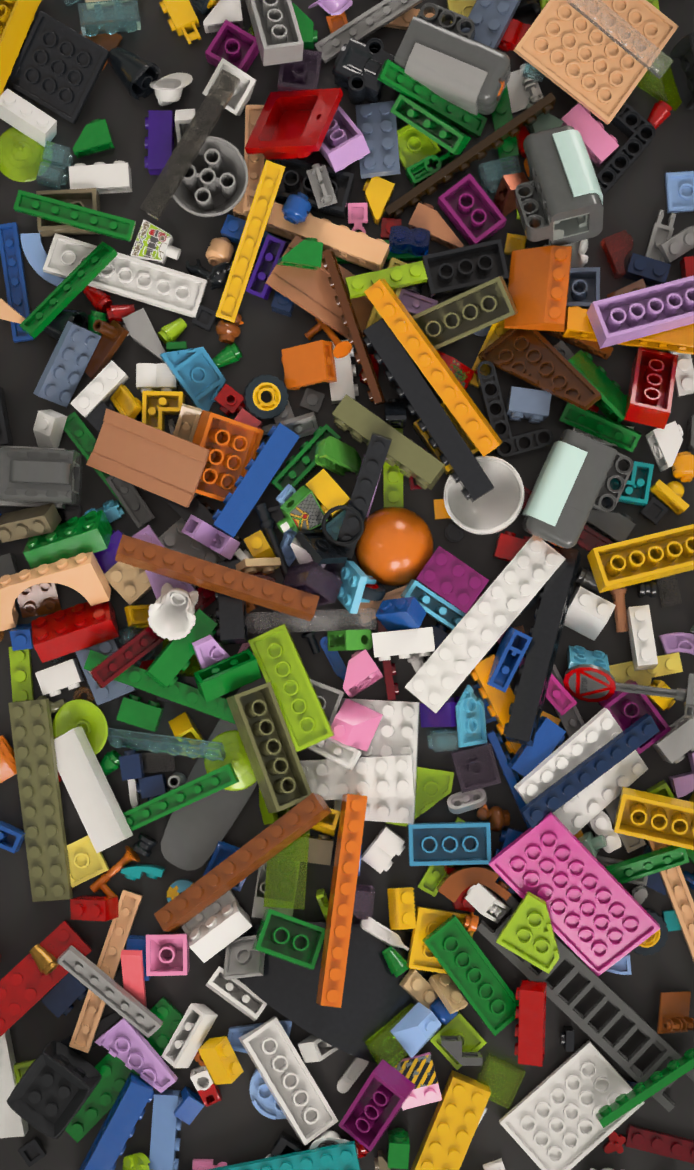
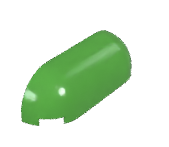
(337, 456)

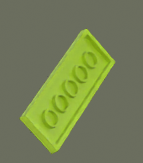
(292, 687)

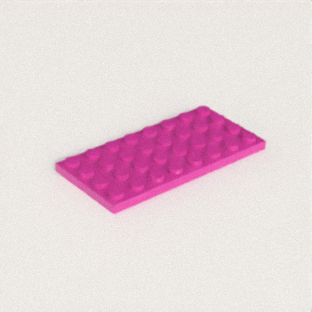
(582, 897)

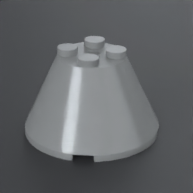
(213, 180)

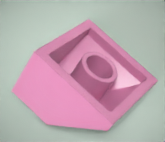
(360, 673)
(355, 725)
(167, 954)

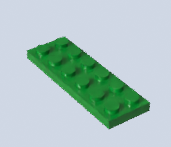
(473, 974)

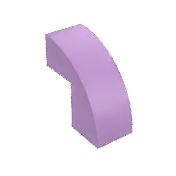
(210, 537)
(683, 783)

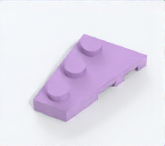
(209, 651)

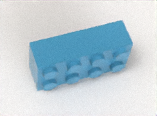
(449, 843)

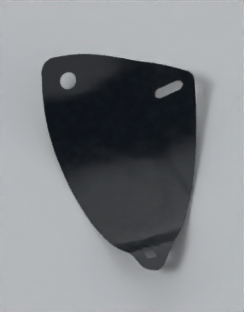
(368, 999)

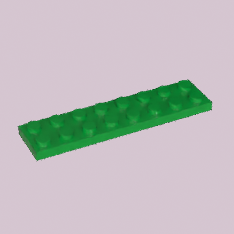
(115, 1073)

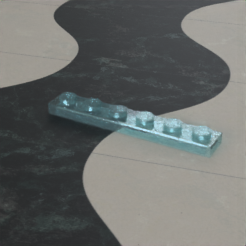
(166, 744)

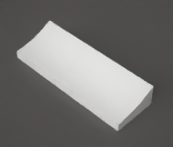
(90, 790)
(288, 1080)
(10, 1123)

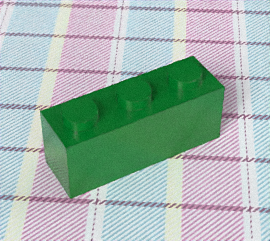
(227, 675)

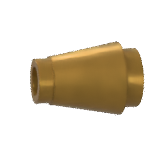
(44, 960)

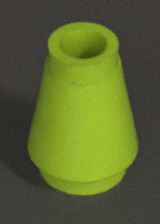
(172, 331)

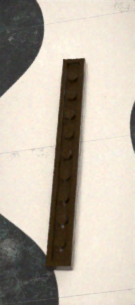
(477, 152)

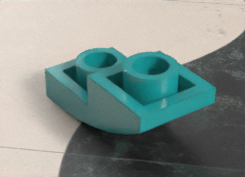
(136, 871)

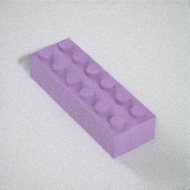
(643, 312)

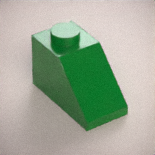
(306, 28)
(93, 139)
(304, 255)

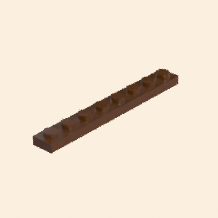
(349, 319)

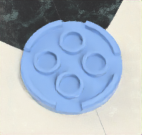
(263, 1099)

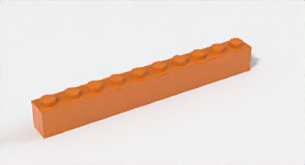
(341, 901)

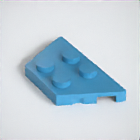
(195, 374)

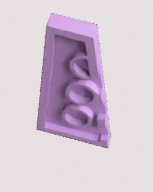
(157, 580)
(134, 1050)

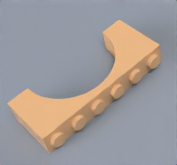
(77, 572)

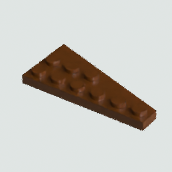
(540, 364)

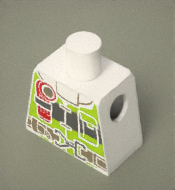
(154, 245)

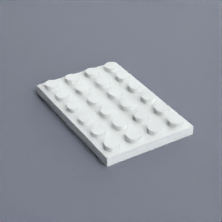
(394, 736)
(570, 754)
(559, 1118)

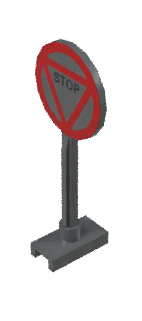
(597, 684)

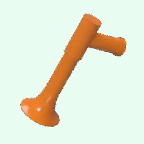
(341, 348)
(100, 883)

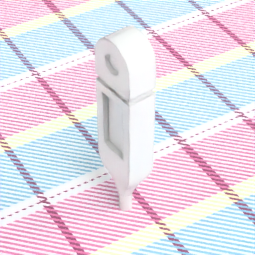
(133, 794)
(382, 933)
(351, 1074)

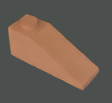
(430, 219)

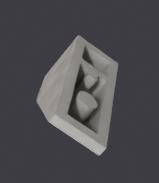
(143, 332)

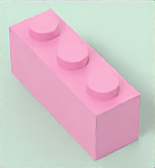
(597, 141)

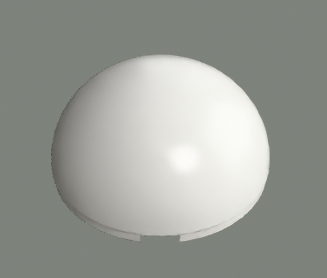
(493, 510)

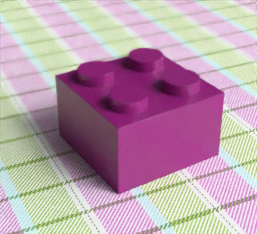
(234, 46)

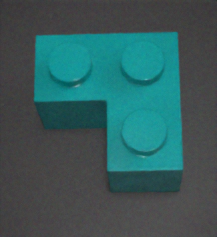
(638, 484)

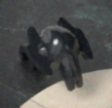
(217, 276)

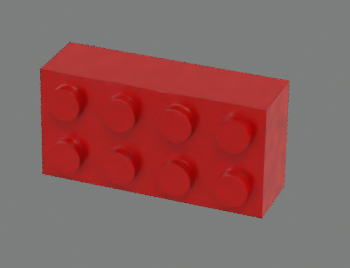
(651, 387)
(73, 629)

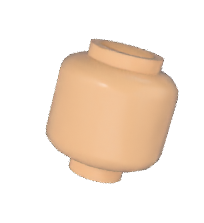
(219, 251)

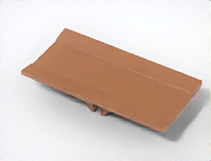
(314, 293)
(148, 458)

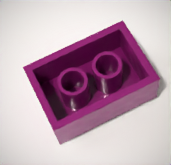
(471, 211)
(452, 580)
(630, 707)

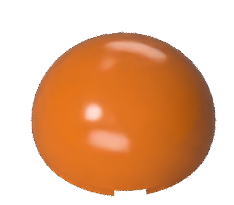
(394, 546)

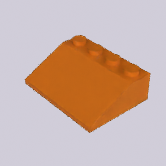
(539, 288)
(230, 450)

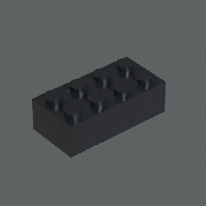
(296, 180)
(464, 268)

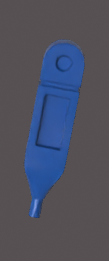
(334, 659)

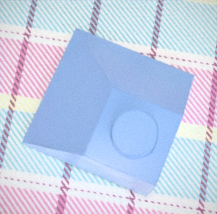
(416, 1029)

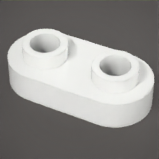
(467, 801)

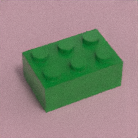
(289, 939)

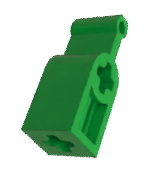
(420, 171)

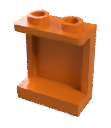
(308, 364)

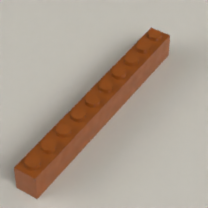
(216, 578)
(242, 863)

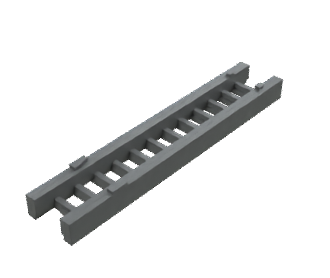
(583, 1021)

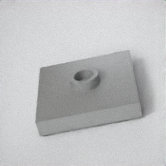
(242, 960)

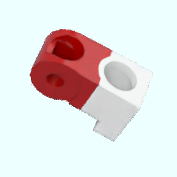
(205, 1086)

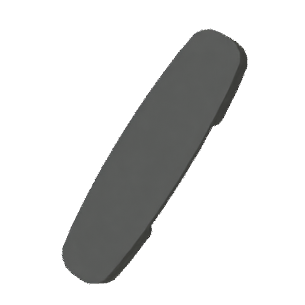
(198, 827)

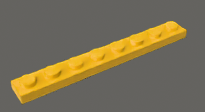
(250, 241)

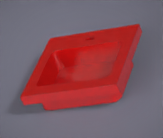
(293, 123)

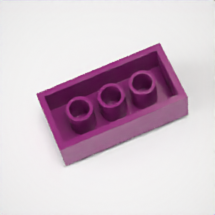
(376, 1105)

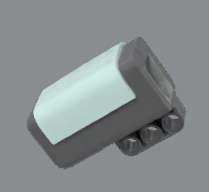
(562, 190)
(571, 485)

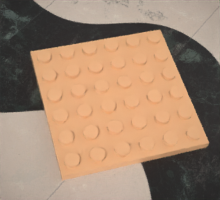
(585, 59)

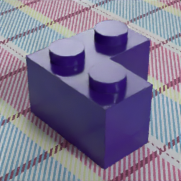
(443, 718)

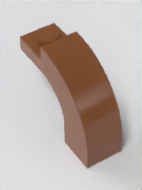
(468, 875)

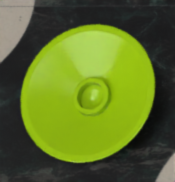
(19, 156)
(84, 714)
(237, 757)

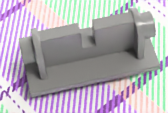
(321, 186)

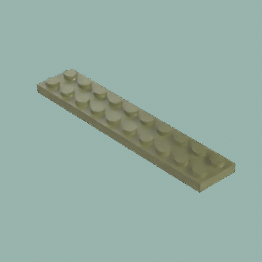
(40, 800)

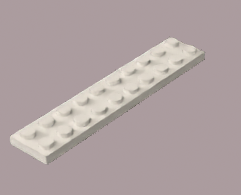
(484, 623)

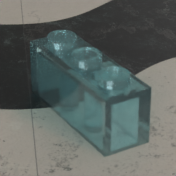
(109, 17)

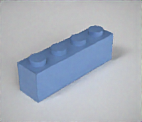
(164, 1131)

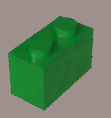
(140, 713)
(398, 1148)

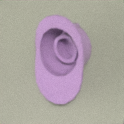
(333, 7)

